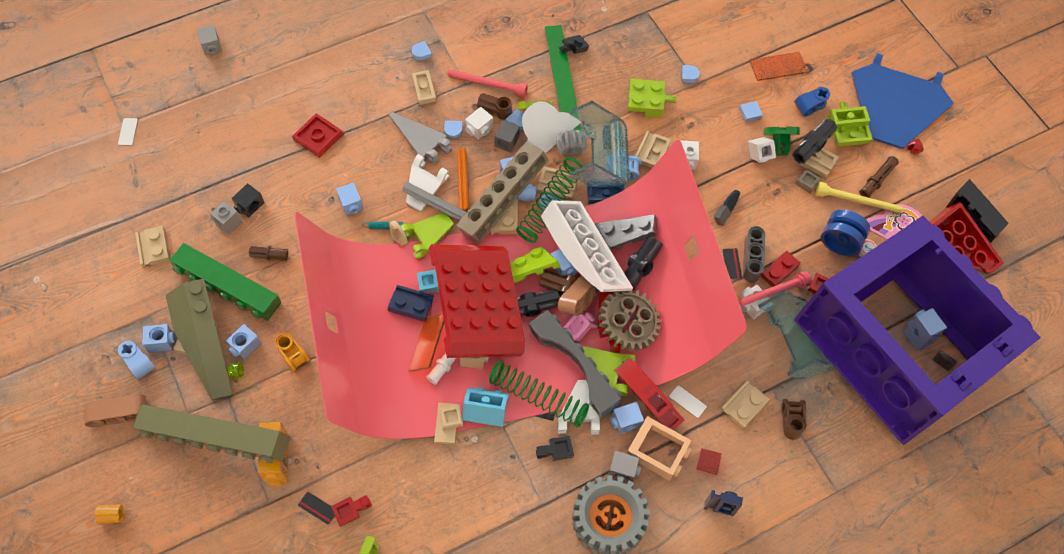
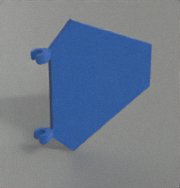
(898, 102)

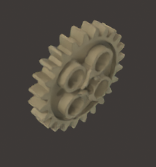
(646, 329)

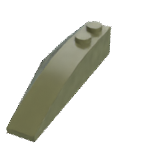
(197, 333)

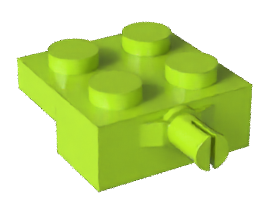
(648, 97)
(851, 125)

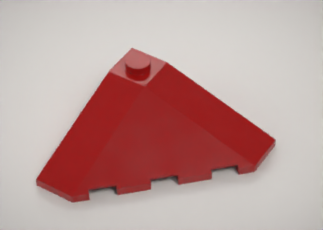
(967, 238)

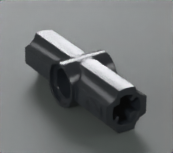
(814, 141)
(641, 262)
(532, 304)

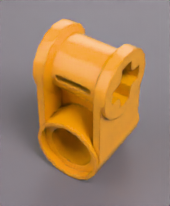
(293, 353)

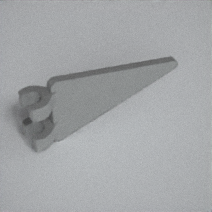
(422, 138)

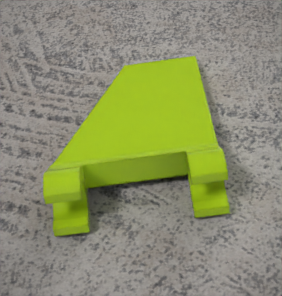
(428, 232)
(607, 363)

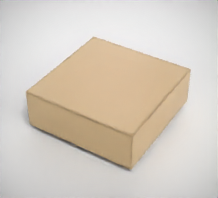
(451, 417)

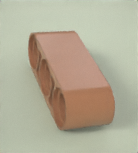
(578, 297)
(113, 410)

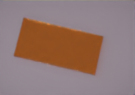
(778, 66)
(427, 343)

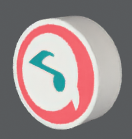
(867, 247)

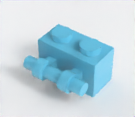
(485, 406)

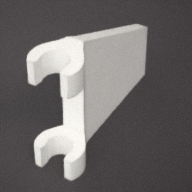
(424, 181)
(580, 392)

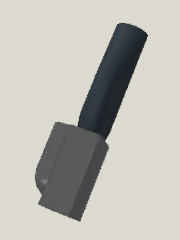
(725, 210)

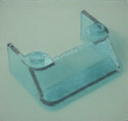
(608, 144)
(807, 357)

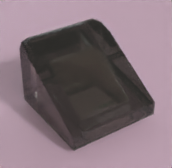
(944, 360)

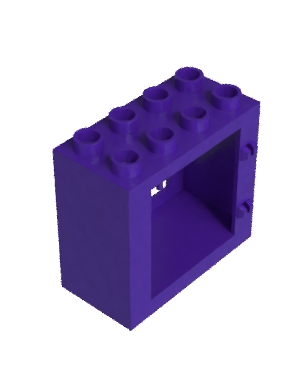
(871, 359)

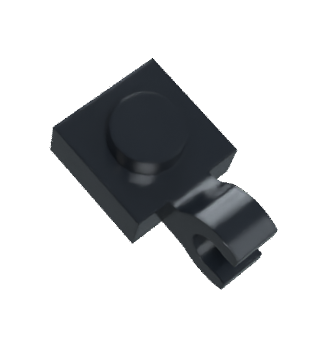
(575, 43)
(559, 448)

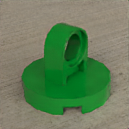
(782, 136)

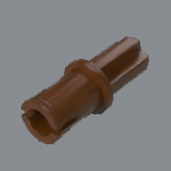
(268, 253)

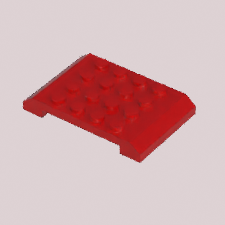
(478, 301)

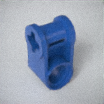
(812, 101)

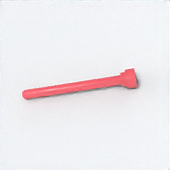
(519, 89)
(800, 280)

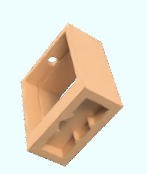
(651, 464)

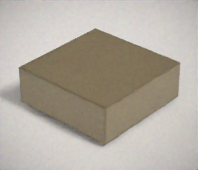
(808, 181)

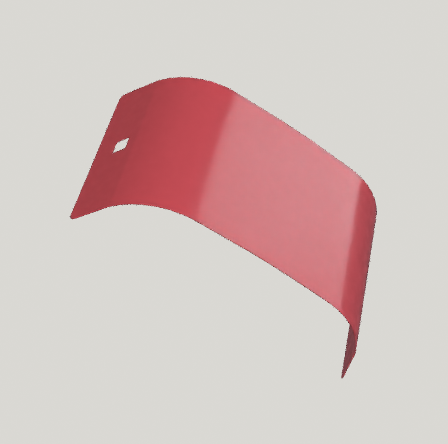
(369, 357)

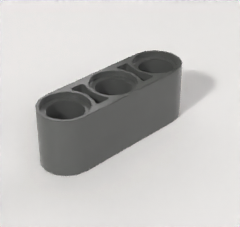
(751, 261)

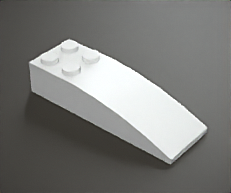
(584, 245)

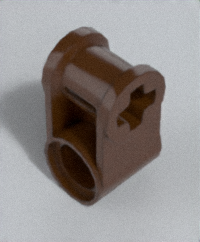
(793, 414)

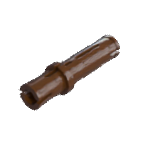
(875, 182)

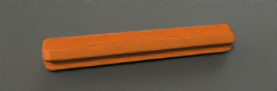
(462, 179)

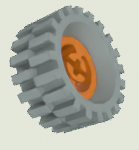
(633, 521)

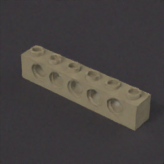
(523, 168)

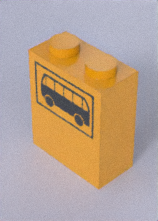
(275, 473)

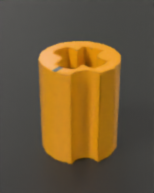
(109, 514)

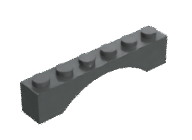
(551, 334)

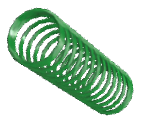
(529, 232)
(582, 412)

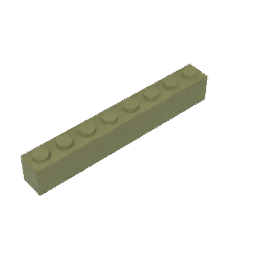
(213, 433)

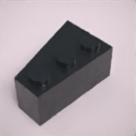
(980, 209)

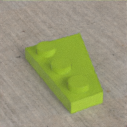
(532, 263)

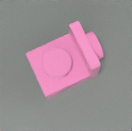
(581, 325)

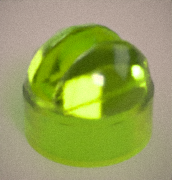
(235, 370)

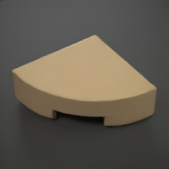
(397, 233)

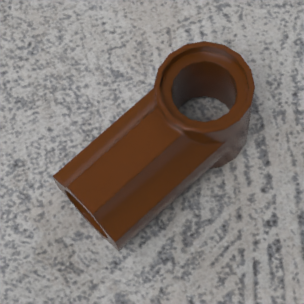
(500, 106)
(555, 281)

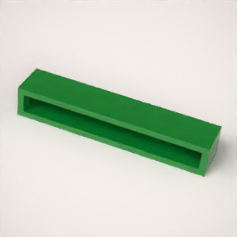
(225, 282)

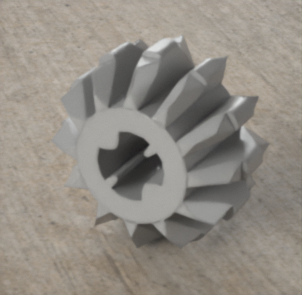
(571, 142)

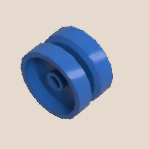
(845, 232)

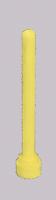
(823, 190)

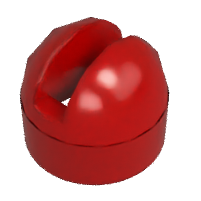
(915, 146)

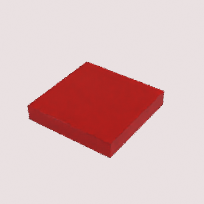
(317, 135)

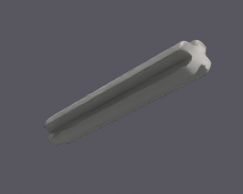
(433, 201)

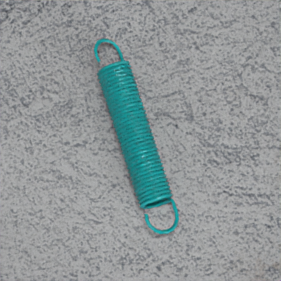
(379, 225)

